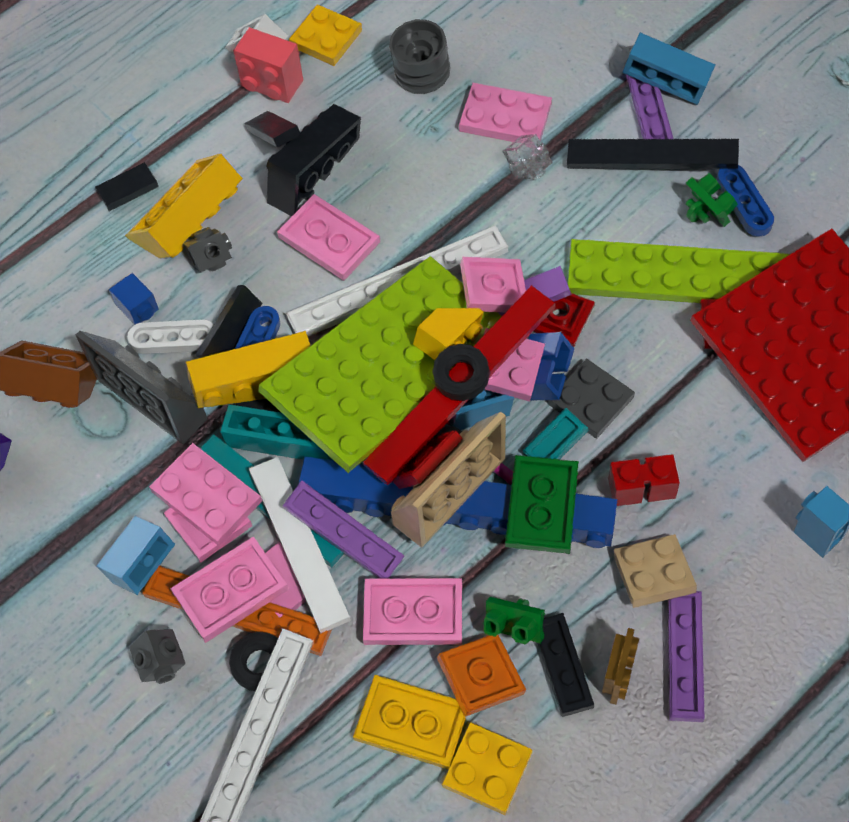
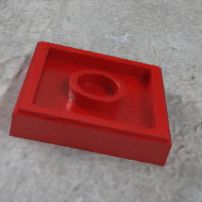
(427, 459)

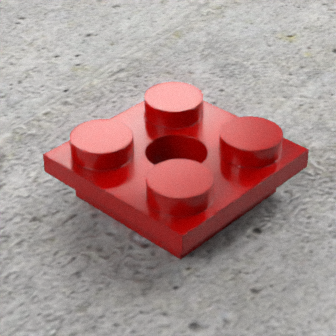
(572, 323)

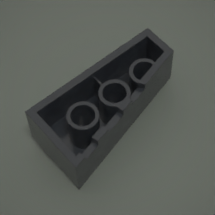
(310, 158)

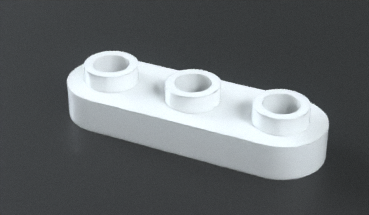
(162, 332)

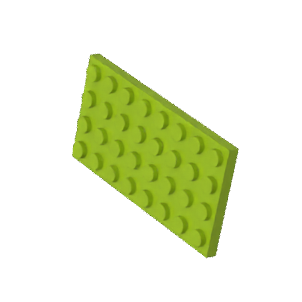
(366, 371)

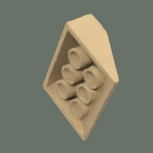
(452, 481)

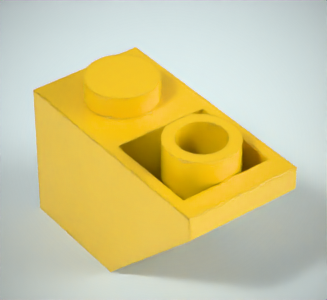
(447, 328)

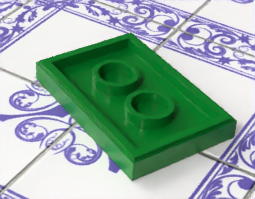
(542, 504)

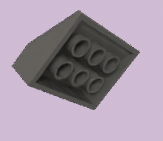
(143, 386)

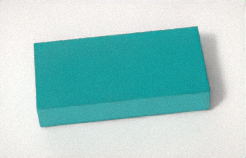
(557, 437)

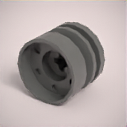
(420, 56)

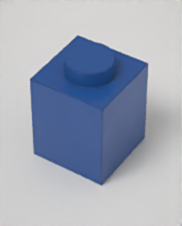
(134, 299)

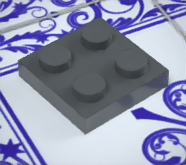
(593, 397)

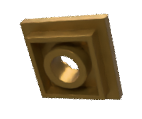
(622, 656)

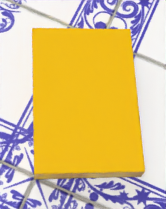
(410, 722)

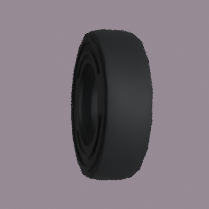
(464, 390)
(241, 652)

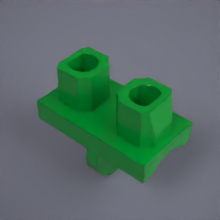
(702, 192)
(514, 619)

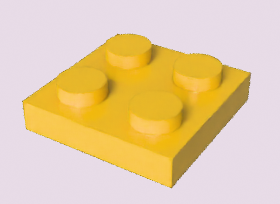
(326, 34)
(487, 768)

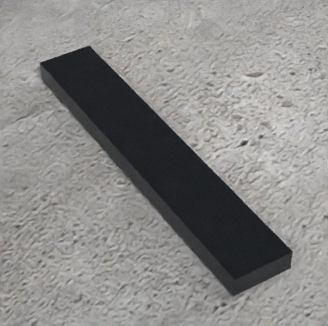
(653, 154)

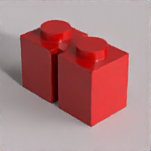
(629, 476)

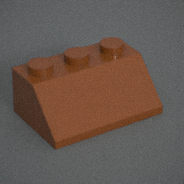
(46, 373)

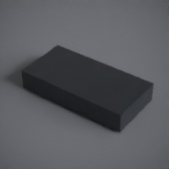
(126, 186)

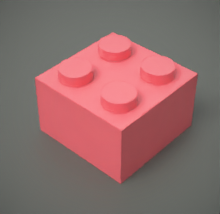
(268, 65)

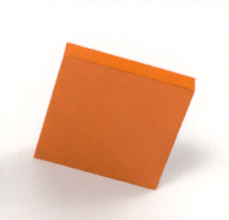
(481, 674)

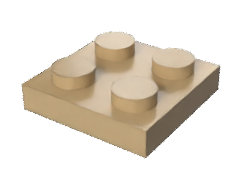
(654, 571)

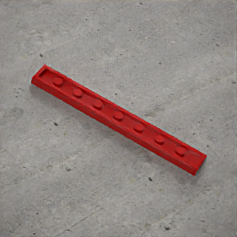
(438, 409)

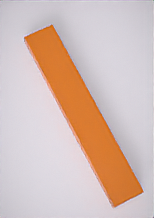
(259, 621)

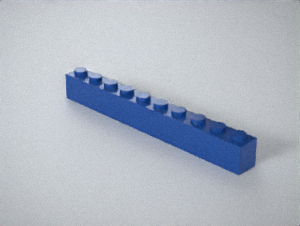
(483, 509)

